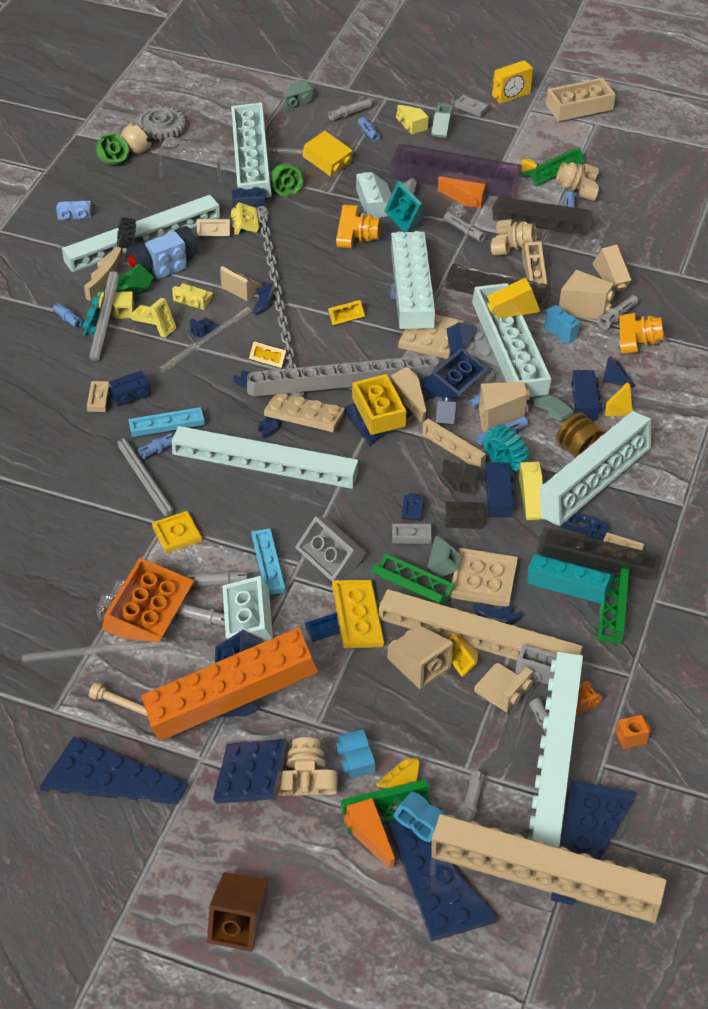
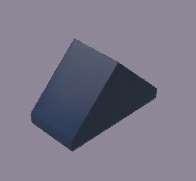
(459, 335)

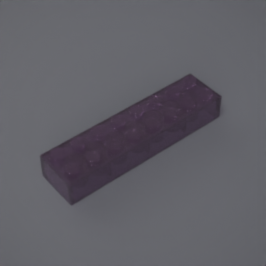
(428, 164)

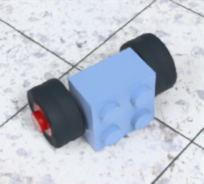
(164, 254)

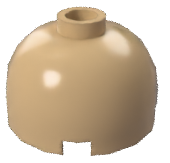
(135, 139)

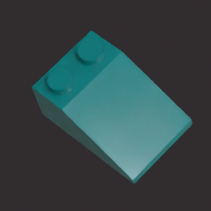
(404, 208)

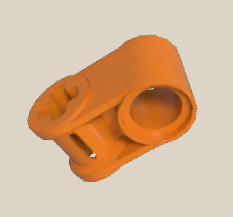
(587, 698)

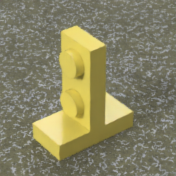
(158, 315)

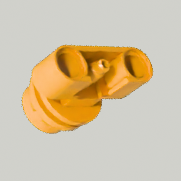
(354, 226)
(641, 331)

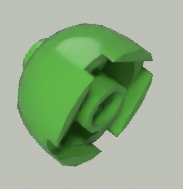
(112, 149)
(286, 179)

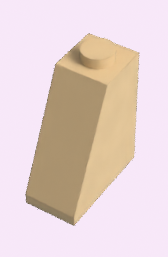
(612, 267)

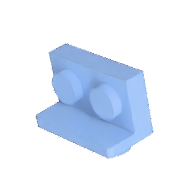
(73, 210)

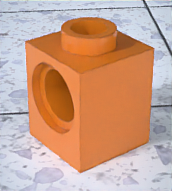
(625, 733)

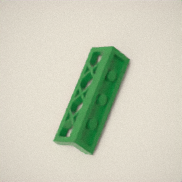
(550, 167)
(399, 580)
(619, 613)
(388, 799)

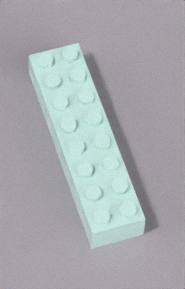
(251, 147)
(412, 280)
(512, 345)
(595, 468)

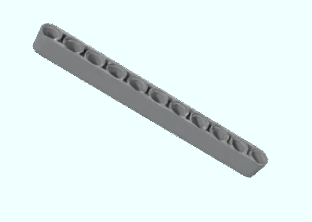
(333, 375)

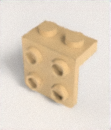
(503, 686)

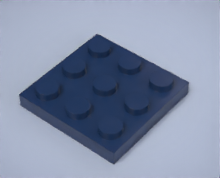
(251, 771)

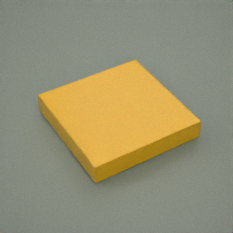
(176, 532)

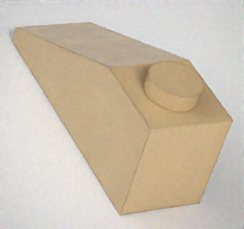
(534, 262)
(409, 391)

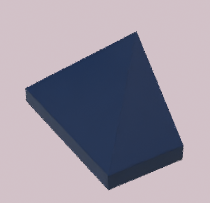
(616, 373)

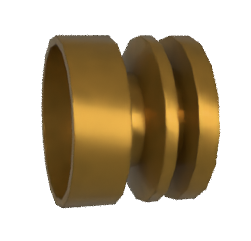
(578, 434)

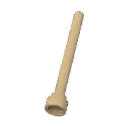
(99, 691)

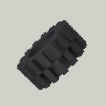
(126, 232)

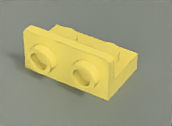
(245, 218)
(192, 296)

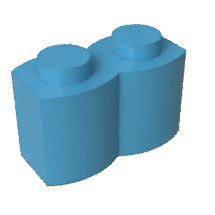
(561, 324)
(355, 753)
(418, 816)

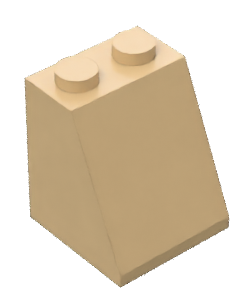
(586, 296)
(502, 403)
(421, 655)

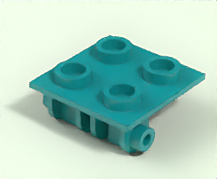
(93, 314)

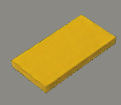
(357, 614)

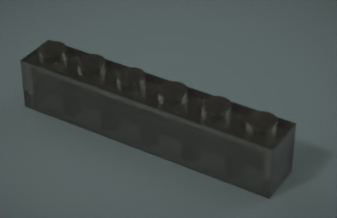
(544, 215)
(465, 279)
(597, 553)

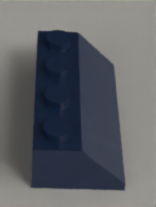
(237, 643)

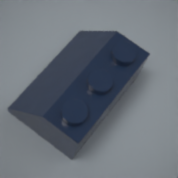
(455, 375)

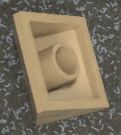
(238, 283)

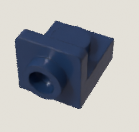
(202, 327)
(412, 507)

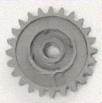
(161, 122)

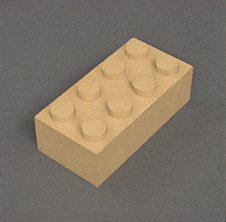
(580, 99)

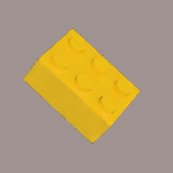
(378, 404)

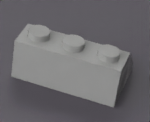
(329, 549)

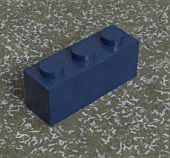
(586, 394)
(499, 489)

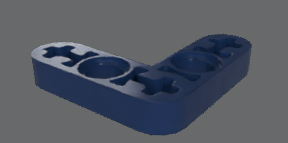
(590, 529)

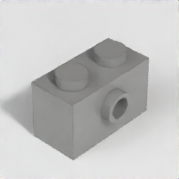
(536, 660)

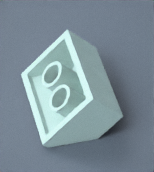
(373, 194)
(248, 608)

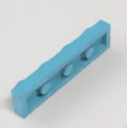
(166, 422)
(268, 560)

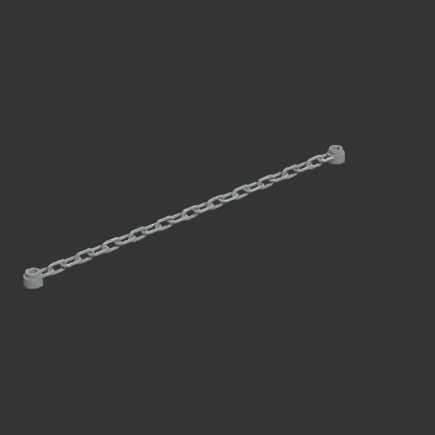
(262, 215)

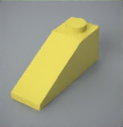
(530, 483)

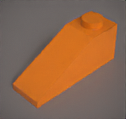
(462, 191)
(368, 829)

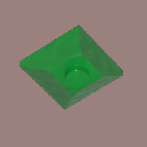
(134, 280)

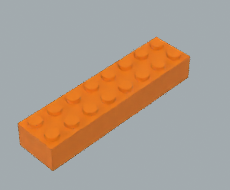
(229, 684)

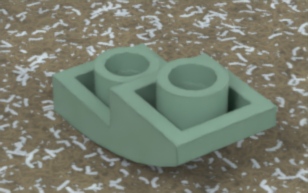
(554, 406)

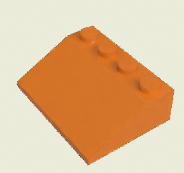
(146, 602)

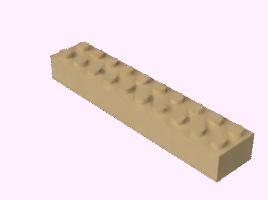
(548, 868)

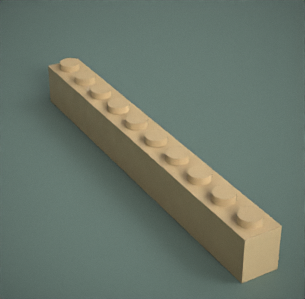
(475, 630)

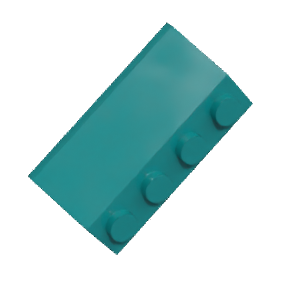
(570, 578)

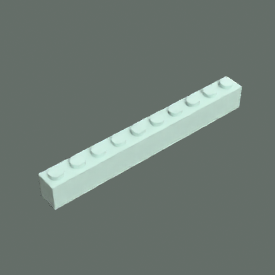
(96, 248)
(265, 457)
(557, 749)

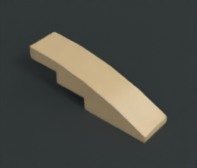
(99, 277)

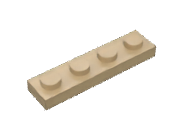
(453, 444)

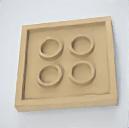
(429, 340)
(484, 577)

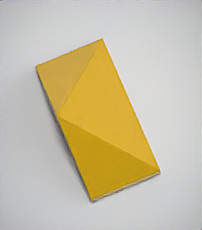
(527, 164)
(346, 312)
(267, 354)
(620, 403)
(463, 655)
(402, 774)

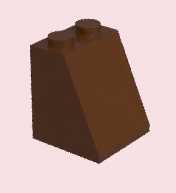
(237, 911)

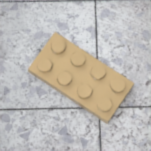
(304, 412)

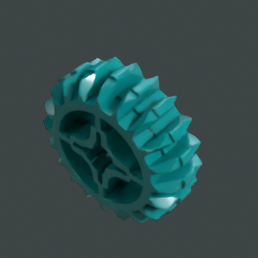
(505, 446)

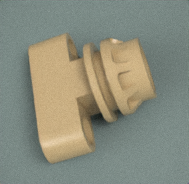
(579, 177)
(512, 235)
(307, 779)

